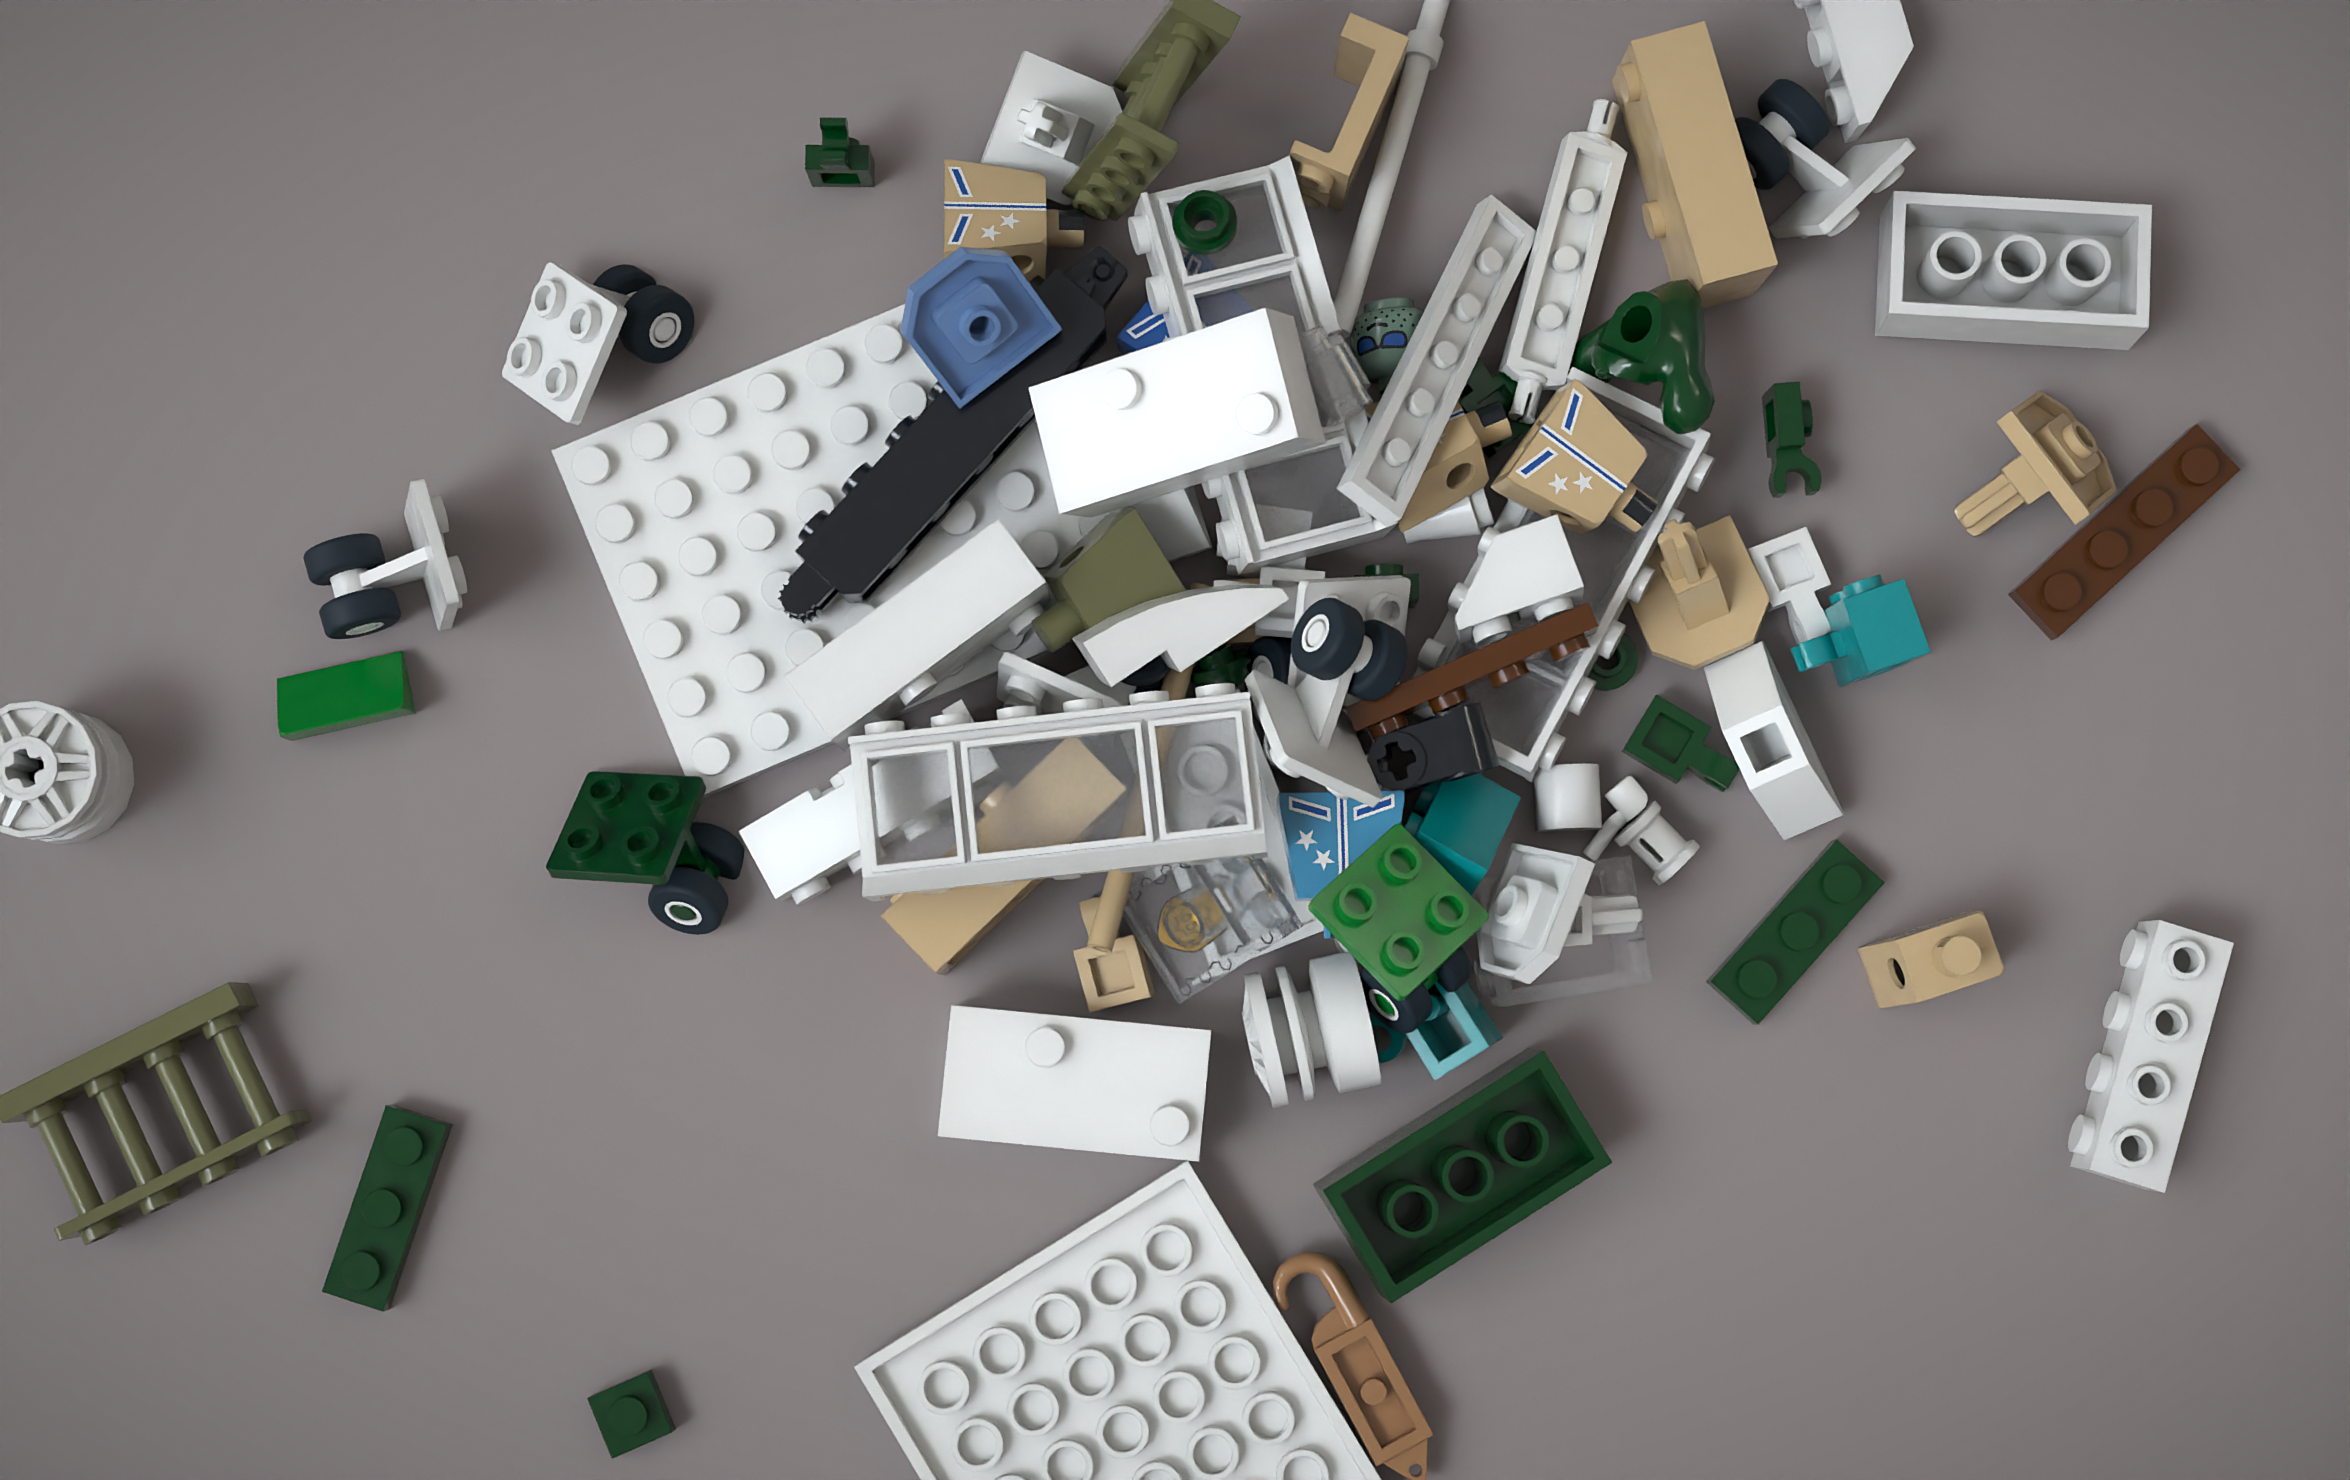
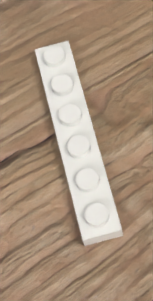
(1437, 362)

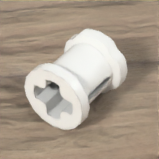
(1657, 843)

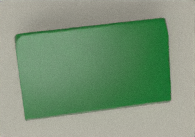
(343, 696)

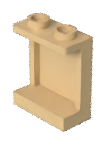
(1373, 61)

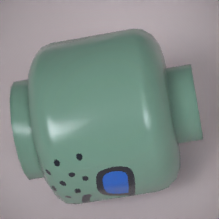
(1382, 336)

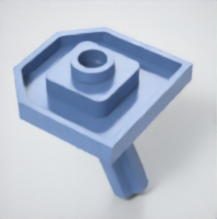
(974, 320)

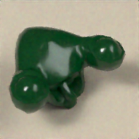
(1654, 340)

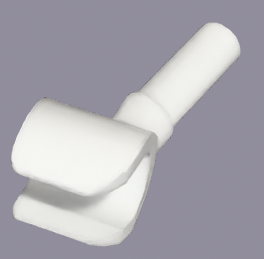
(1629, 801)

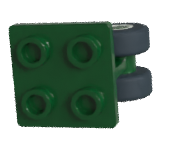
(645, 834)

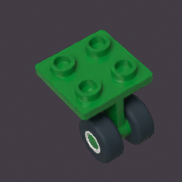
(1403, 925)

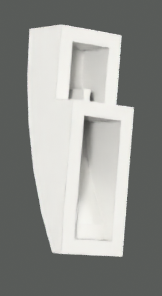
(1175, 627)

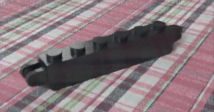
(944, 453)

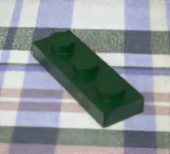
(1795, 932)
(387, 1208)

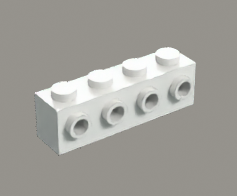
(2149, 1054)

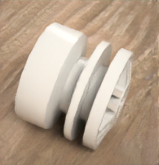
(83, 775)
(1311, 1029)

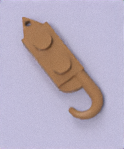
(1361, 1368)

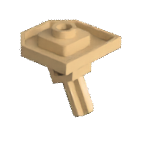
(2054, 457)
(1702, 596)

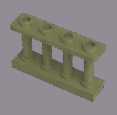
(1154, 79)
(102, 1077)

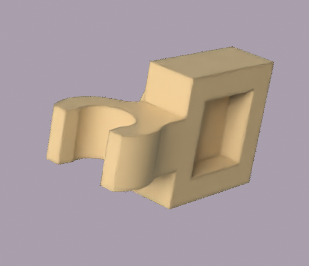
(1113, 976)

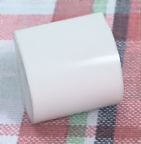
(1568, 798)

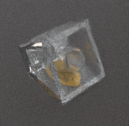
(1207, 919)

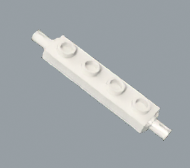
(1563, 261)

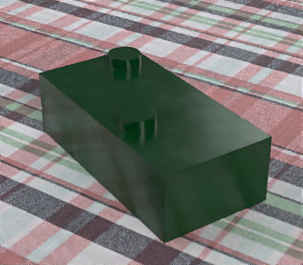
(1462, 1173)

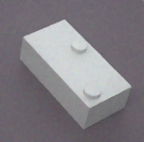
(2013, 270)
(1177, 414)
(921, 635)
(1074, 1083)

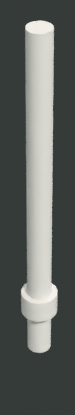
(1420, 57)

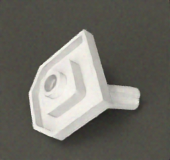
(1050, 122)
(1542, 909)

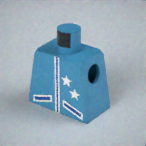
(1329, 834)

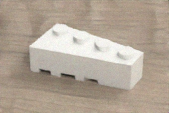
(811, 836)

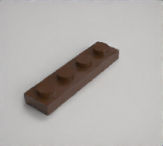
(2124, 532)
(1500, 662)

